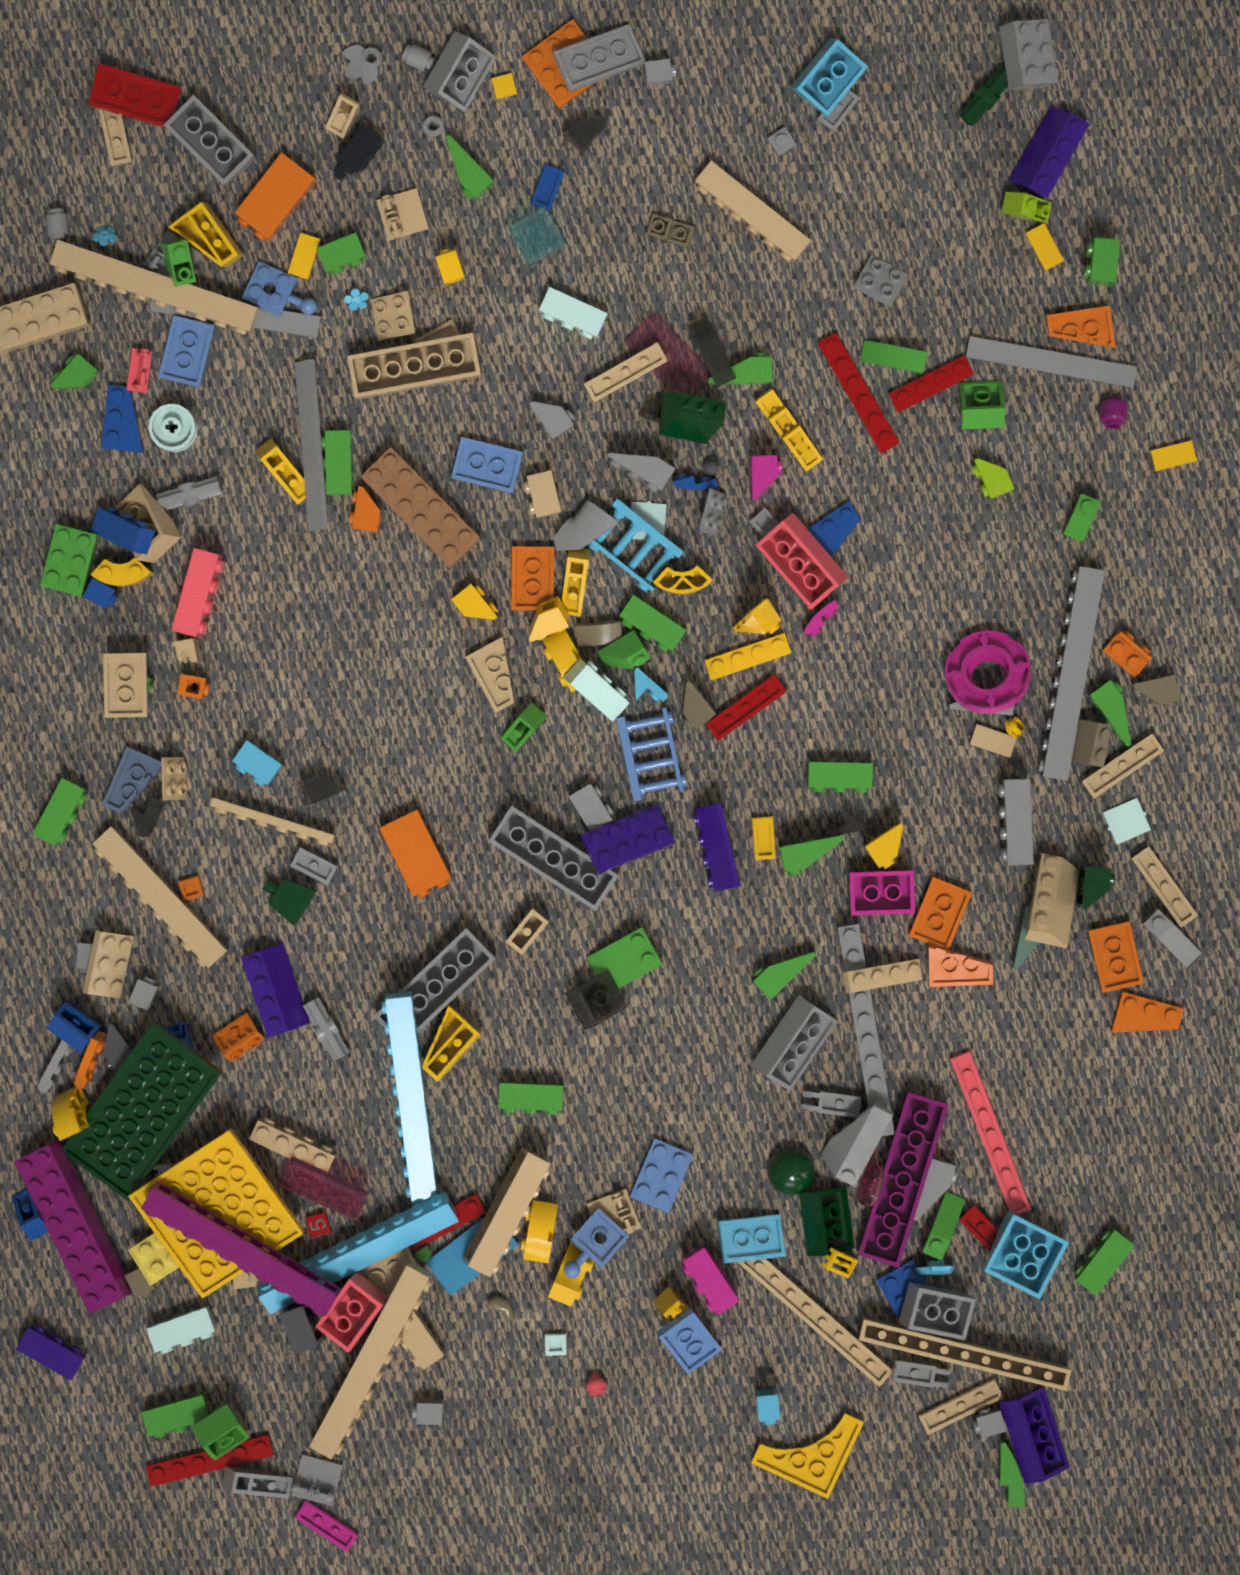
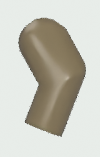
(502, 1305)

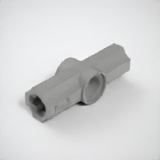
(189, 494)
(326, 1029)

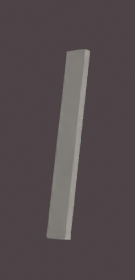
(288, 323)
(1051, 362)
(311, 445)

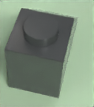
(116, 1048)

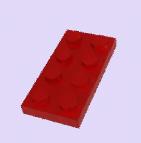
(133, 96)

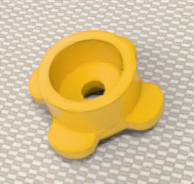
(1014, 727)

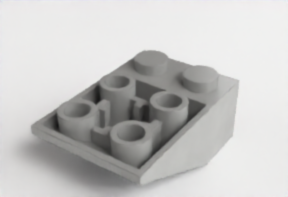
(649, 469)

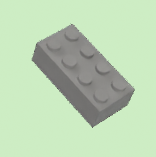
(1016, 822)

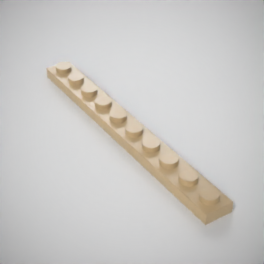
(819, 1319)

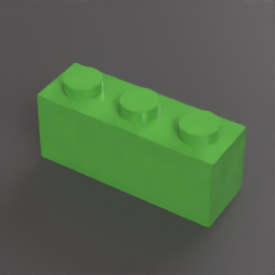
(338, 462)
(652, 624)
(840, 776)
(60, 812)
(531, 1097)
(1103, 1261)
(175, 1415)

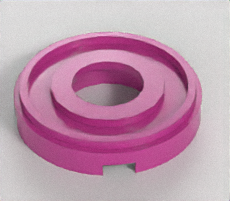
(990, 647)

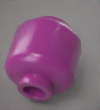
(1113, 412)

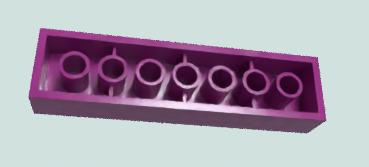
(904, 1178)
(73, 1226)

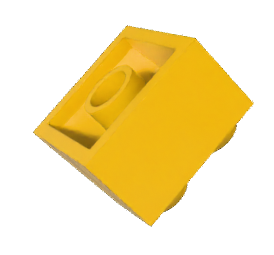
(885, 846)

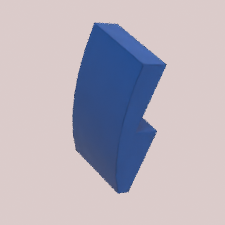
(687, 483)

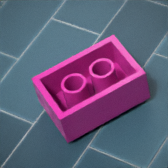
(881, 892)
(709, 1279)

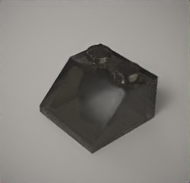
(596, 999)

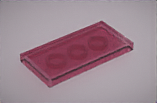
(683, 370)
(324, 1188)

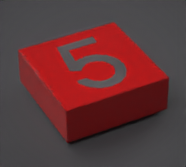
(318, 1224)

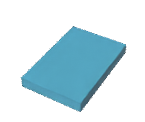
(751, 1238)

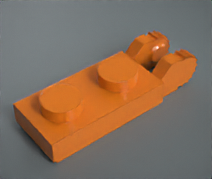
(89, 1061)

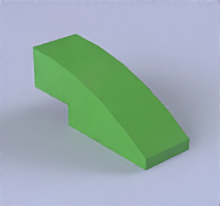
(893, 357)
(1010, 1476)

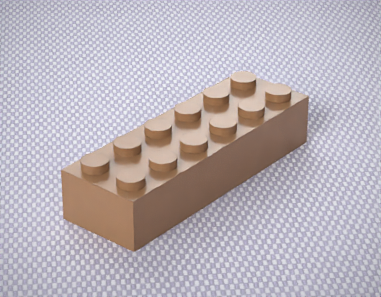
(421, 507)

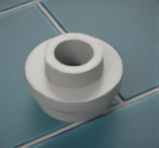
(430, 119)

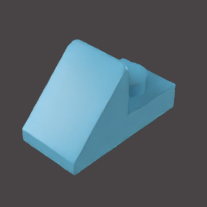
(643, 682)

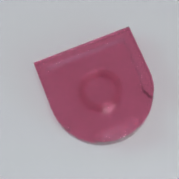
(870, 1184)

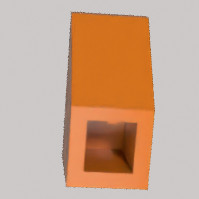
(366, 514)

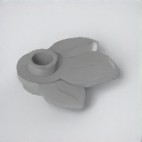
(359, 64)

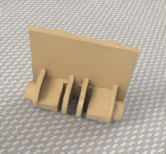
(402, 214)
(393, 316)
(173, 778)
(618, 1209)

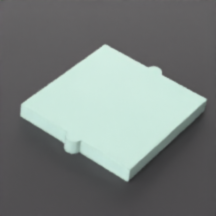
(652, 513)
(1126, 821)

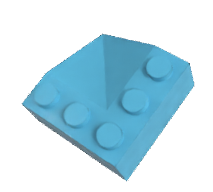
(1025, 1254)

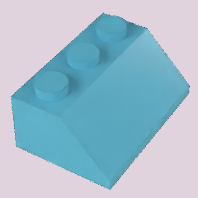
(829, 76)

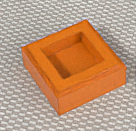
(191, 888)

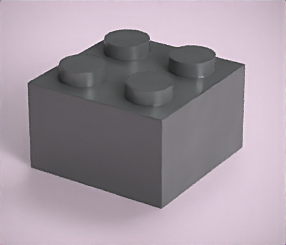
(300, 1328)

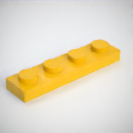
(747, 656)

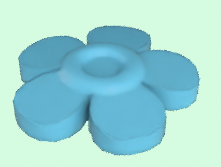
(104, 235)
(356, 299)

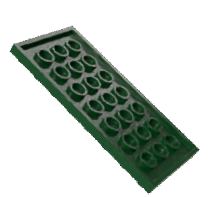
(142, 1110)

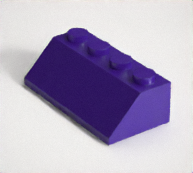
(1049, 152)
(717, 847)
(275, 990)
(1034, 1435)

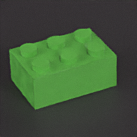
(70, 560)

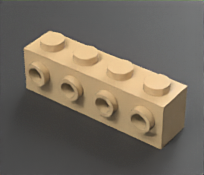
(288, 1144)

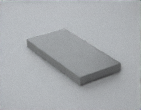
(599, 57)

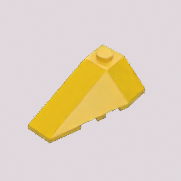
(759, 620)

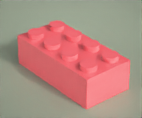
(801, 561)
(197, 593)

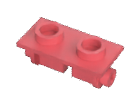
(139, 370)

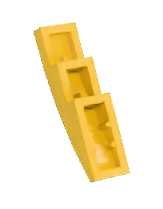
(788, 429)

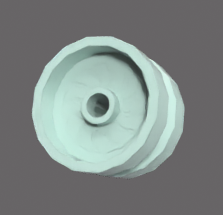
(161, 423)

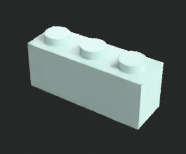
(572, 313)
(597, 689)
(181, 1329)

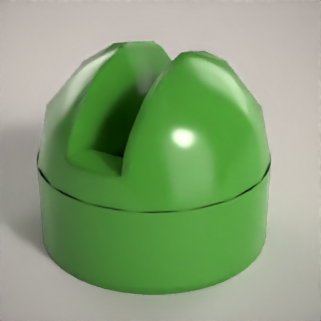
(423, 1254)

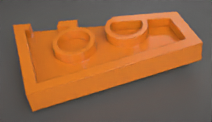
(1084, 326)
(957, 969)
(1144, 1014)

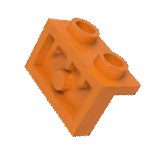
(1127, 653)
(238, 1037)

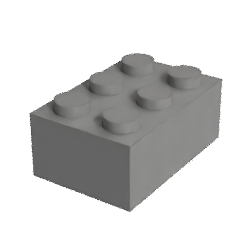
(1028, 54)
(937, 1310)

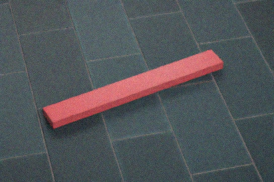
(990, 1133)

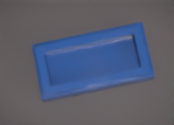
(547, 187)

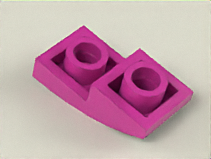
(816, 622)

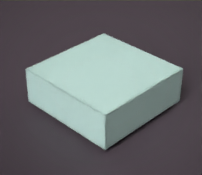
(555, 1344)

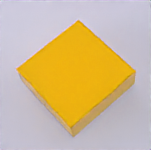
(504, 86)

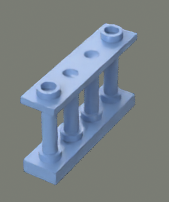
(635, 768)

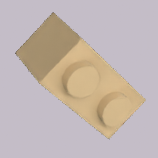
(543, 494)
(527, 931)

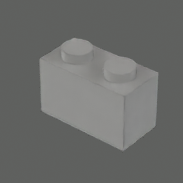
(591, 808)

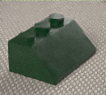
(690, 417)
(1093, 884)
(826, 1220)

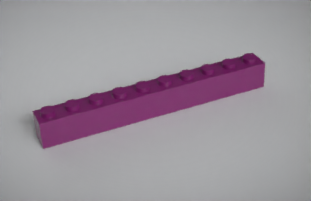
(241, 1248)

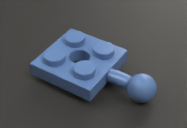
(275, 302)
(598, 1253)

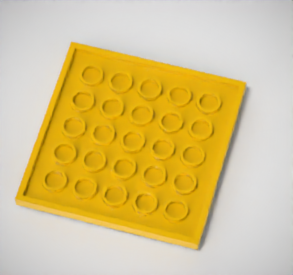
(231, 1186)

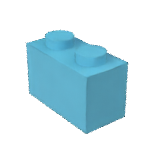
(257, 763)
(768, 1406)

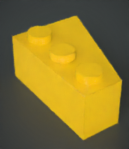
(208, 234)
(450, 1044)

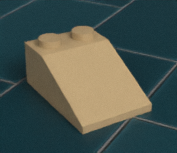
(145, 508)

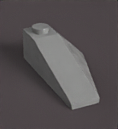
(854, 1145)

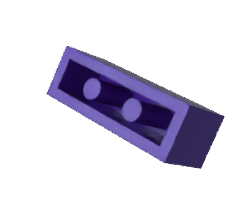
(51, 1351)

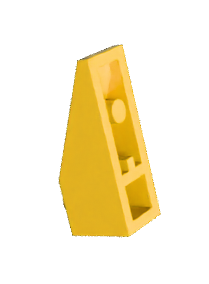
(282, 470)
(575, 581)

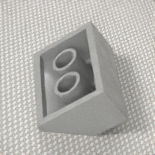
(459, 71)

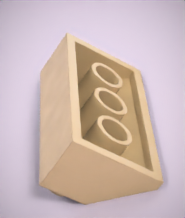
(1052, 901)

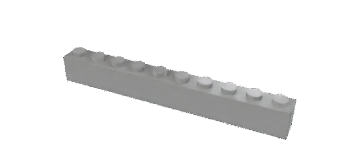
(1072, 673)
(864, 1023)

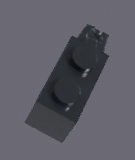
(358, 152)

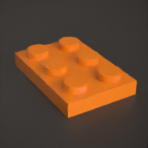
(532, 577)
(940, 913)
(1115, 956)

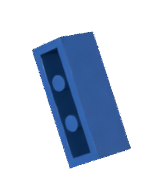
(123, 530)

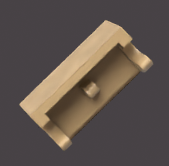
(188, 648)

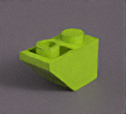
(1026, 207)
(994, 478)

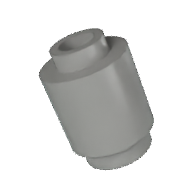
(418, 57)
(57, 224)

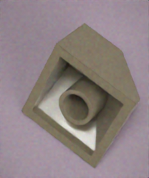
(695, 708)

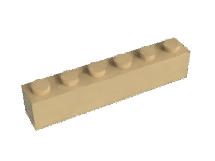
(752, 211)

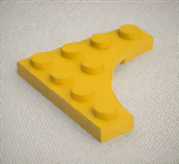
(816, 1464)

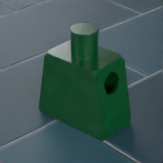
(289, 898)

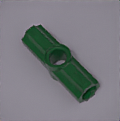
(985, 97)

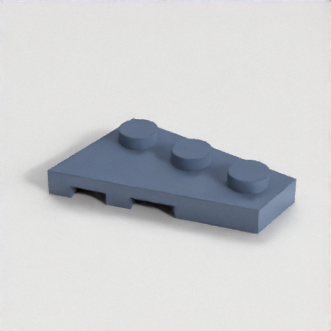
(130, 779)

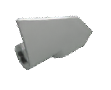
(583, 528)

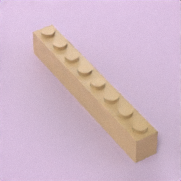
(160, 896)

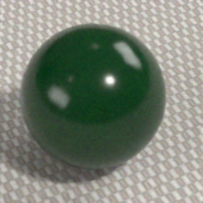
(791, 1171)

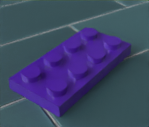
(627, 839)

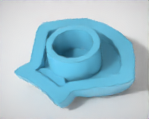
(935, 1268)

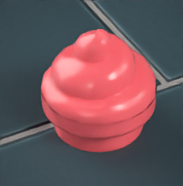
(596, 1385)

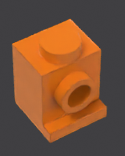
(186, 682)

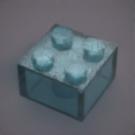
(536, 237)

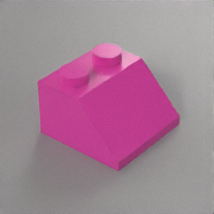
(763, 474)

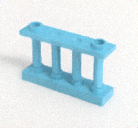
(654, 537)

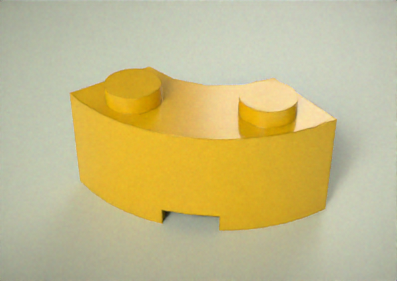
(122, 574)
(682, 582)
(564, 654)
(69, 1113)
(540, 1231)
(565, 1288)

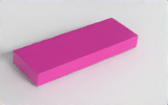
(326, 1525)

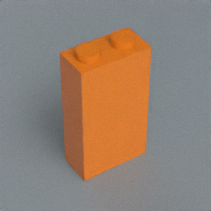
(274, 197)
(416, 854)

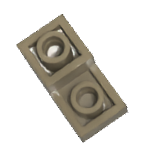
(671, 231)
(598, 633)

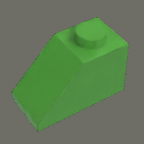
(1081, 517)
(625, 652)
(524, 727)

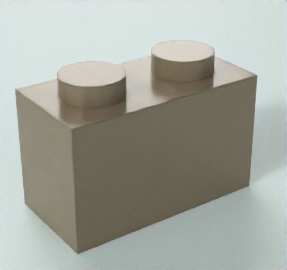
(1091, 743)

